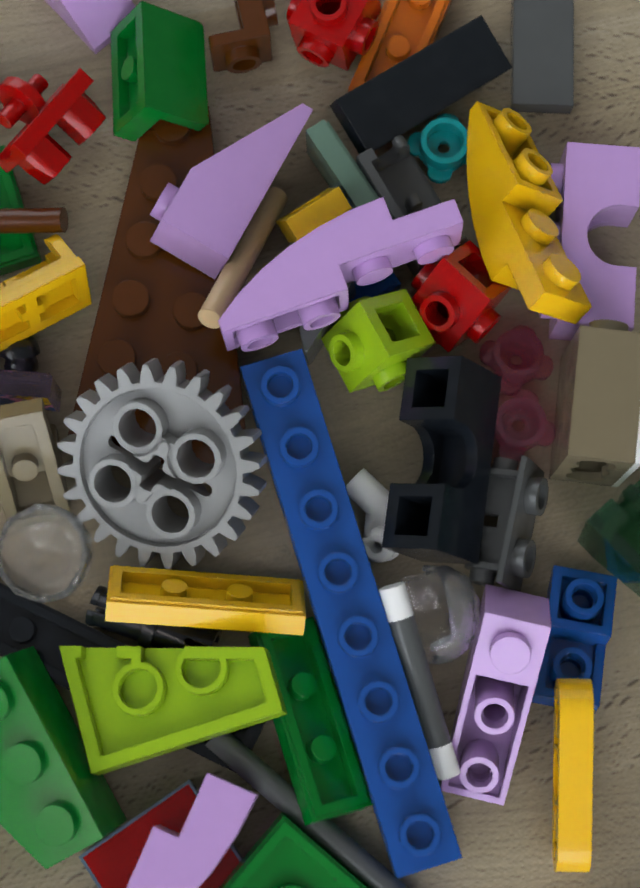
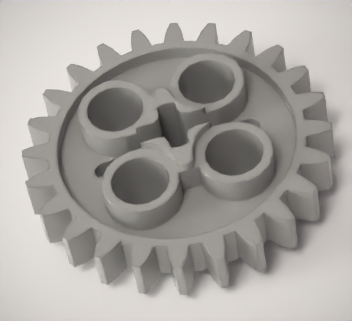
(181, 413)

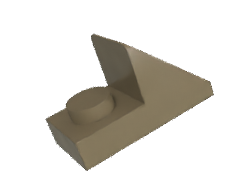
(29, 458)

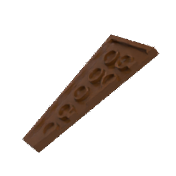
(151, 295)

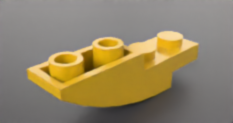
(511, 210)

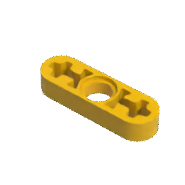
(572, 775)

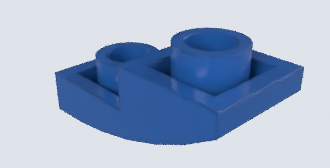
(579, 632)

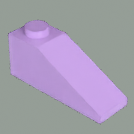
(222, 193)

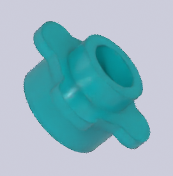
(442, 130)

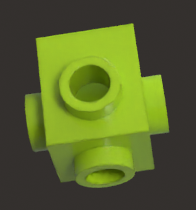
(376, 339)

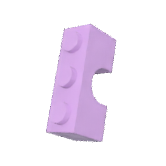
(597, 190)

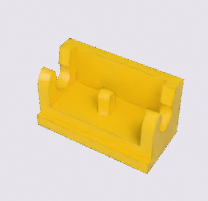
(43, 294)

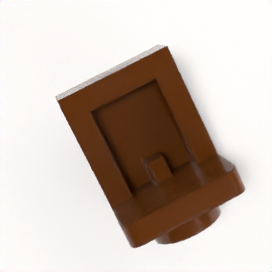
(251, 44)

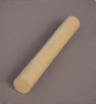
(243, 257)

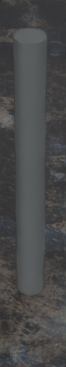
(283, 797)

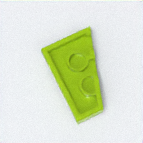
(160, 700)

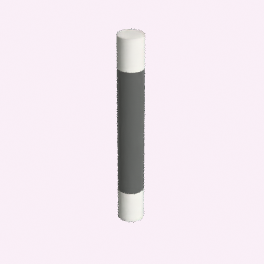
(419, 679)

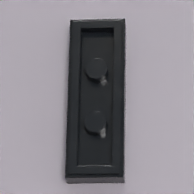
(421, 86)

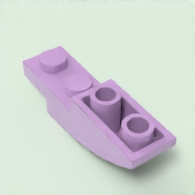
(311, 275)

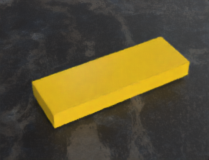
(205, 600)

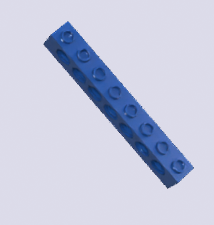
(350, 616)

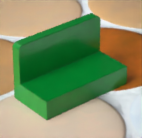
(157, 71)

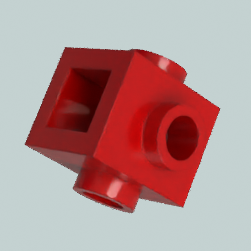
(333, 29)
(458, 297)

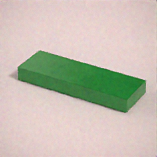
(315, 728)

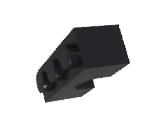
(455, 414)

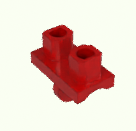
(67, 107)

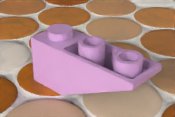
(497, 692)

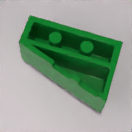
(45, 776)

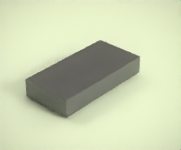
(542, 56)

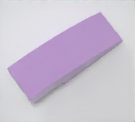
(208, 833)

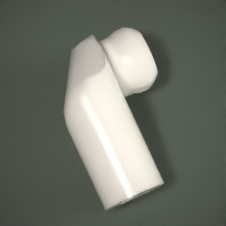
(373, 500)

